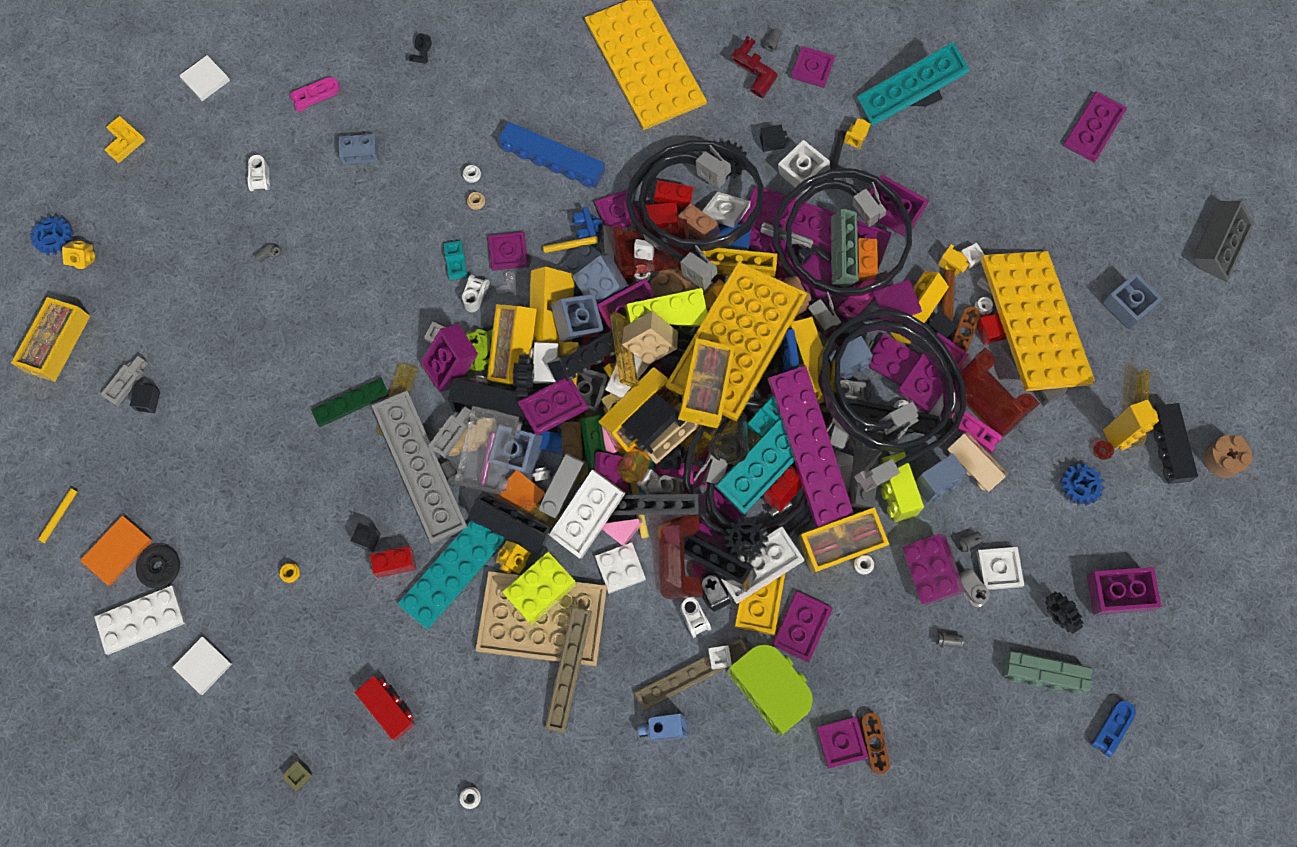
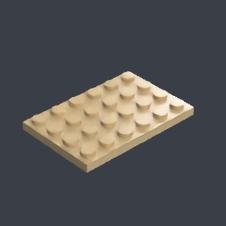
(509, 634)

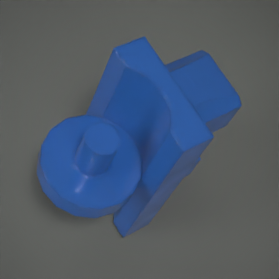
(590, 224)

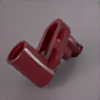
(765, 75)

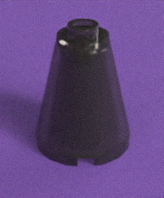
(731, 440)

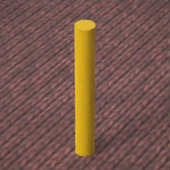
(570, 244)
(57, 515)

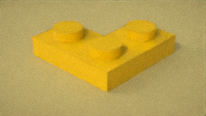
(127, 139)

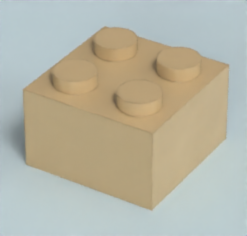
(650, 338)

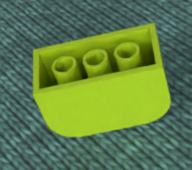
(772, 687)

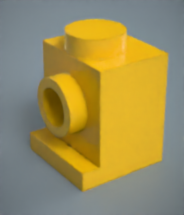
(857, 133)
(954, 261)

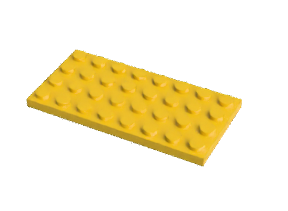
(645, 61)
(751, 317)
(1037, 321)

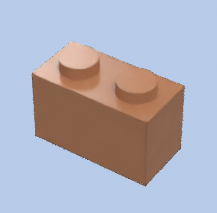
(699, 223)

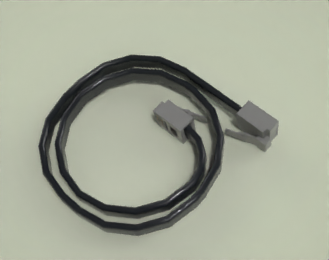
(903, 417)

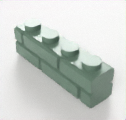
(844, 248)
(1047, 672)

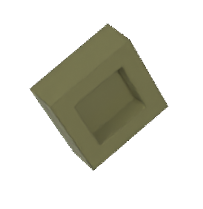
(297, 776)

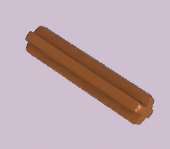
(948, 297)

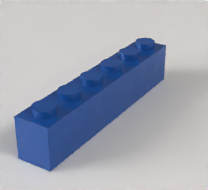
(551, 155)

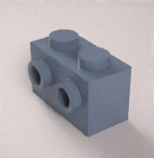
(358, 148)

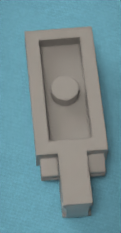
(124, 381)
(450, 433)

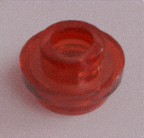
(1107, 446)

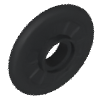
(168, 573)

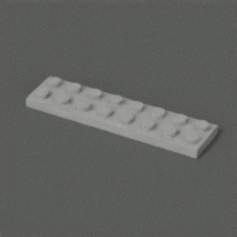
(419, 467)

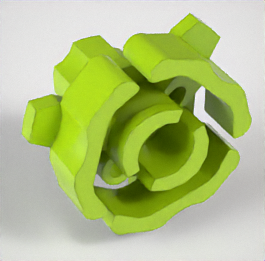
(481, 341)

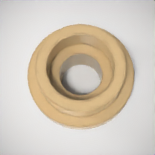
(476, 196)

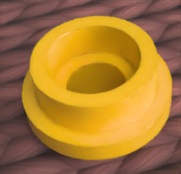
(285, 568)

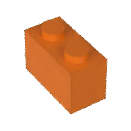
(867, 259)

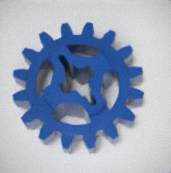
(51, 235)
(1079, 491)

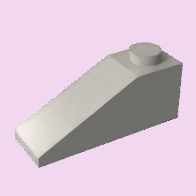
(561, 486)

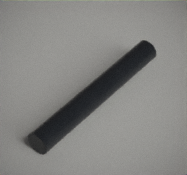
(837, 151)

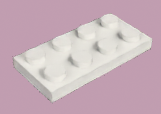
(587, 514)
(775, 561)
(139, 620)

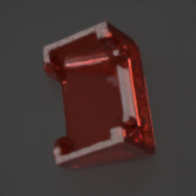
(624, 251)
(990, 400)
(672, 561)

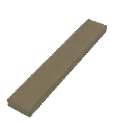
(568, 670)
(685, 677)

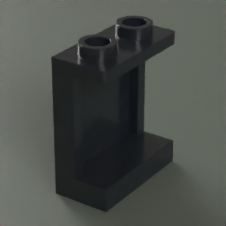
(650, 422)

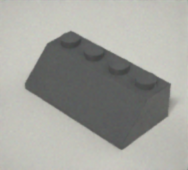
(1224, 239)
(589, 384)

